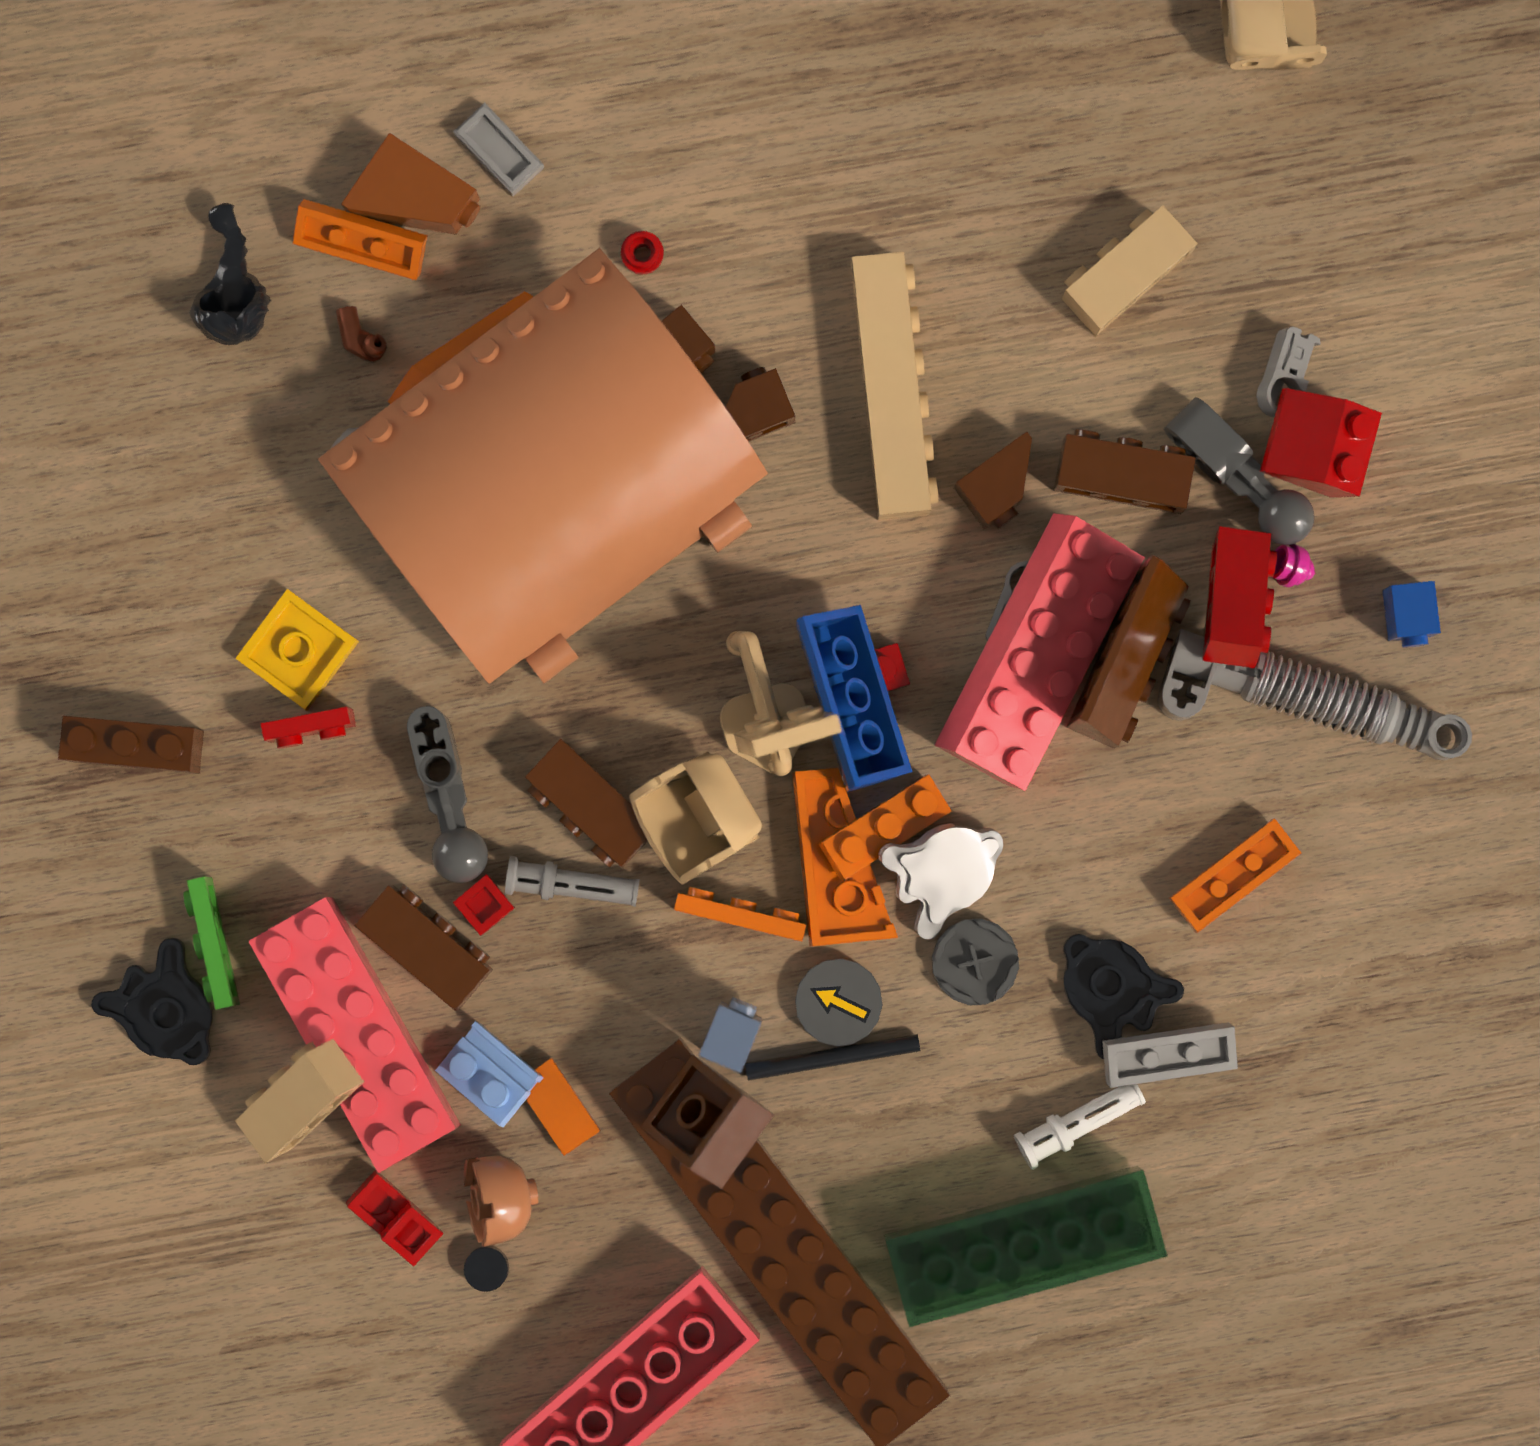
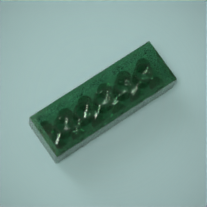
(1025, 1245)

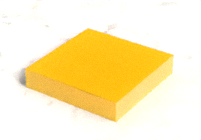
(297, 649)

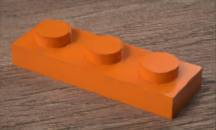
(359, 239)
(887, 823)
(1235, 875)
(741, 914)

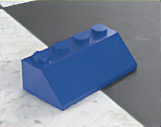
(853, 687)

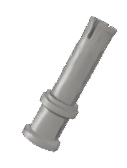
(550, 881)

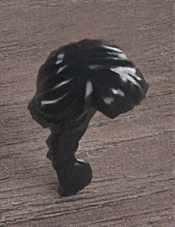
(235, 301)

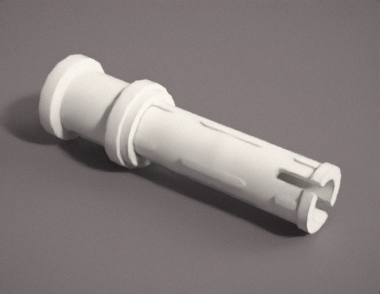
(1062, 1138)

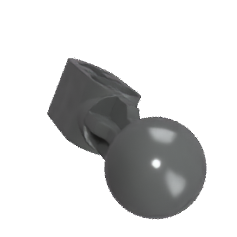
(1229, 461)
(459, 851)

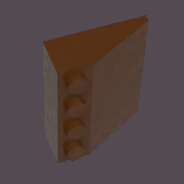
(1130, 653)

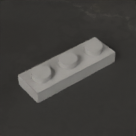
(1170, 1054)

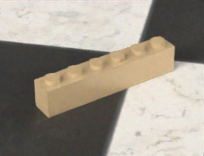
(891, 386)

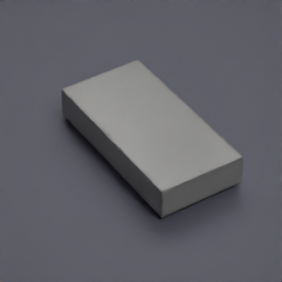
(498, 149)

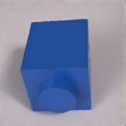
(1411, 613)

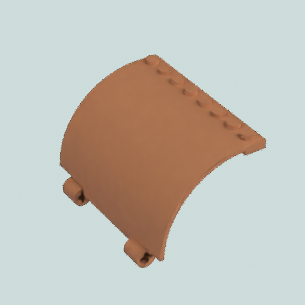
(548, 470)

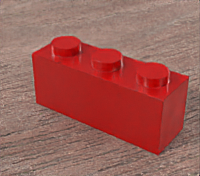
(1239, 597)

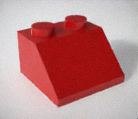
(1321, 443)

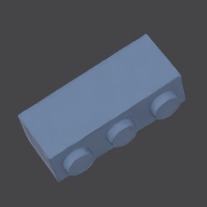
(731, 1034)

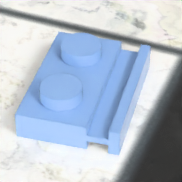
(489, 1074)

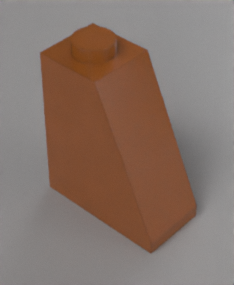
(412, 191)

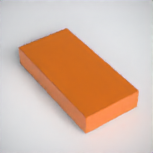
(561, 1109)

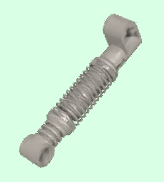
(1309, 694)

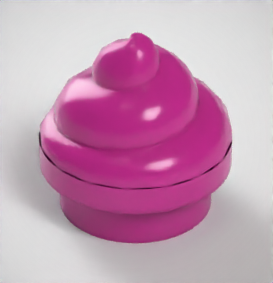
(1293, 565)

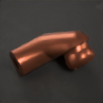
(356, 340)

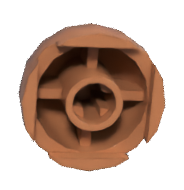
(498, 1198)

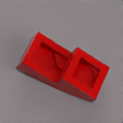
(394, 1218)

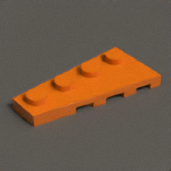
(834, 908)

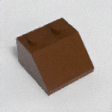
(706, 1121)

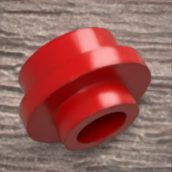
(635, 241)

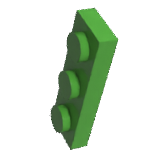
(211, 943)

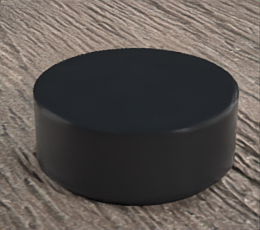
(486, 1268)

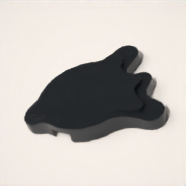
(1113, 987)
(162, 1009)

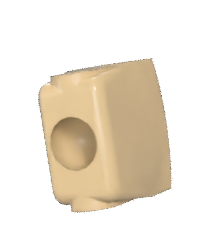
(1270, 34)
(695, 816)

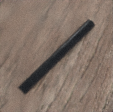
(832, 1057)

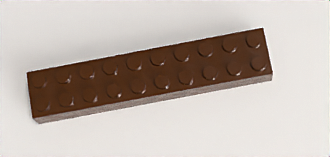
(799, 1272)

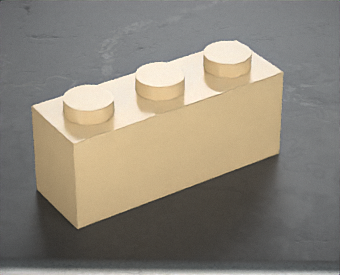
(1127, 269)
(298, 1099)

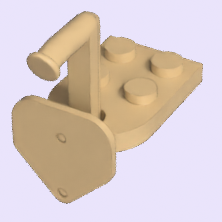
(770, 719)

